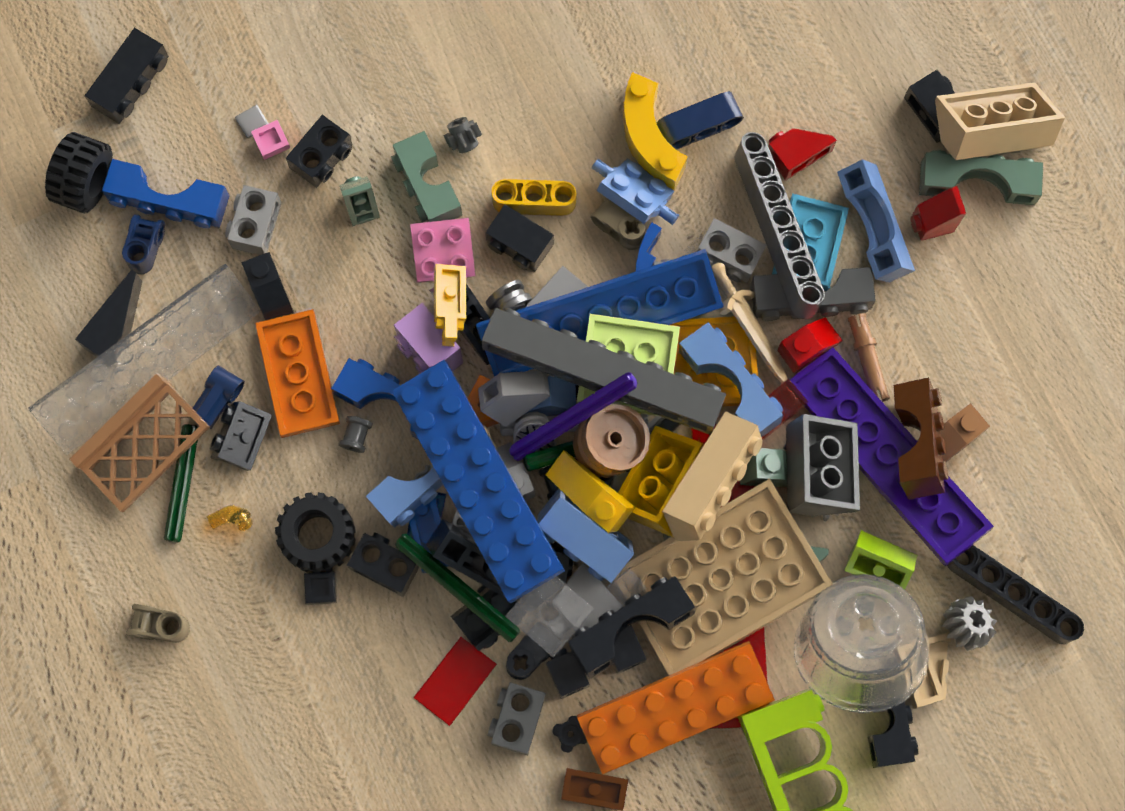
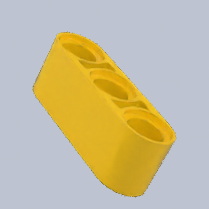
(545, 188)

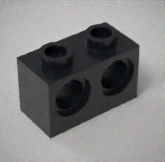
(313, 148)
(381, 569)

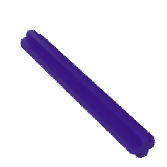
(573, 416)

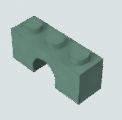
(415, 158)

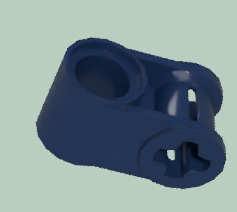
(143, 237)

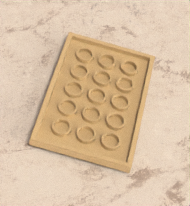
(737, 576)

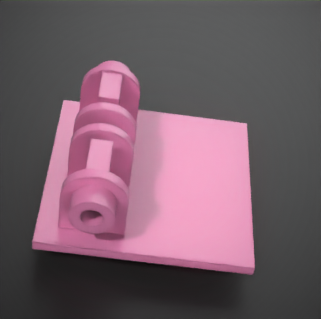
(441, 243)

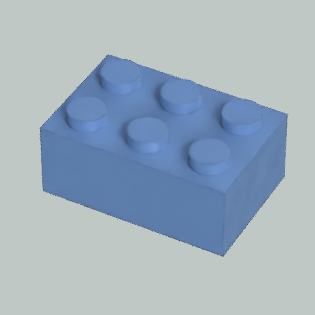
(584, 538)

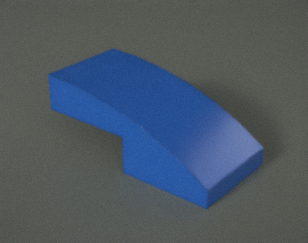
(650, 239)

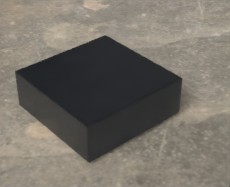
(320, 588)

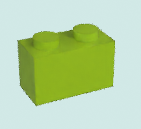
(880, 558)

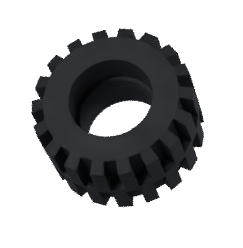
(78, 172)
(304, 510)

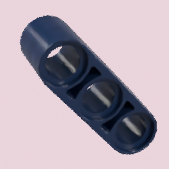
(700, 120)

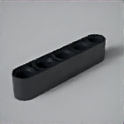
(1028, 595)

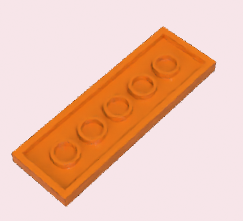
(675, 707)

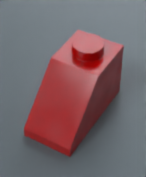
(798, 150)
(938, 214)
(808, 344)

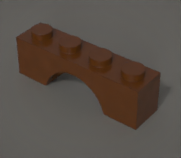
(922, 467)

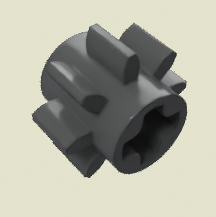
(462, 135)

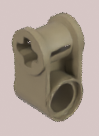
(616, 223)
(152, 624)

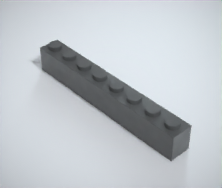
(595, 366)

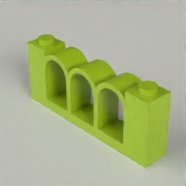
(781, 718)

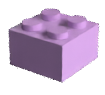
(423, 342)

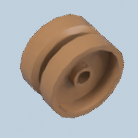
(611, 440)

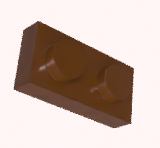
(594, 789)

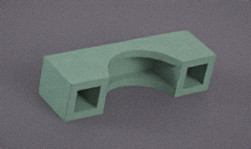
(1017, 179)

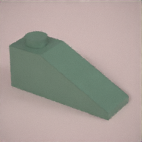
(359, 200)

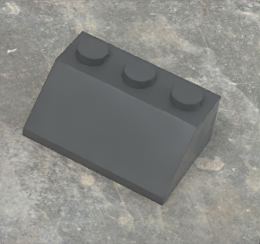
(822, 466)

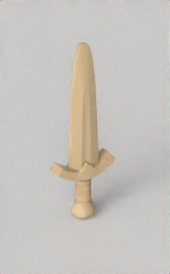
(740, 308)

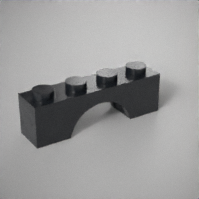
(664, 605)

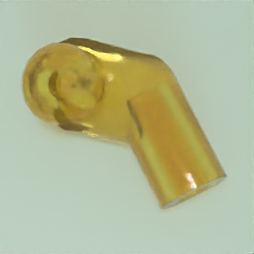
(233, 515)

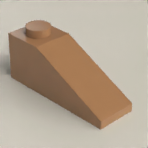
(962, 430)

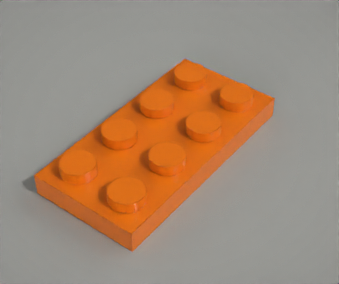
(297, 373)

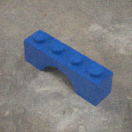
(200, 203)
(361, 385)

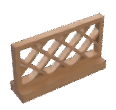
(119, 427)

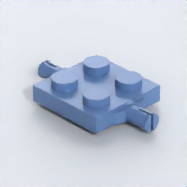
(635, 191)

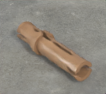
(868, 357)

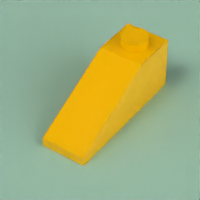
(590, 493)

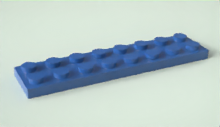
(653, 295)
(478, 481)

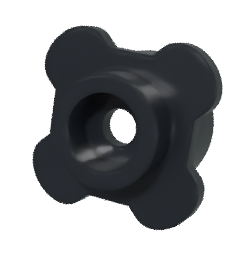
(562, 730)

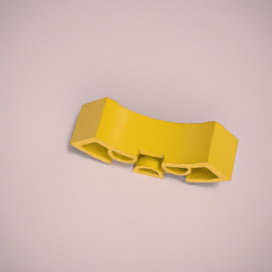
(644, 136)

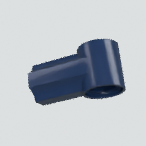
(220, 389)

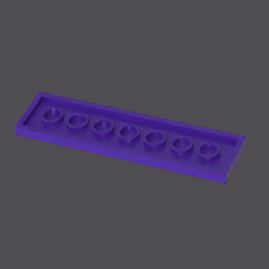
(943, 521)

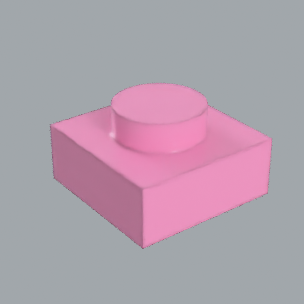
(270, 139)

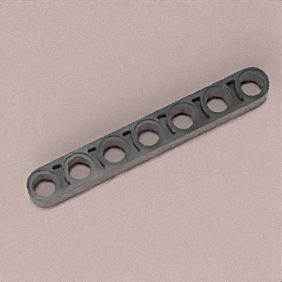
(764, 183)

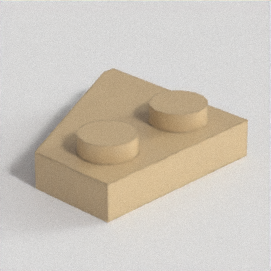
(933, 685)

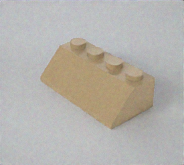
(997, 121)
(712, 477)

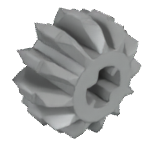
(969, 623)

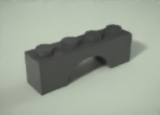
(851, 293)

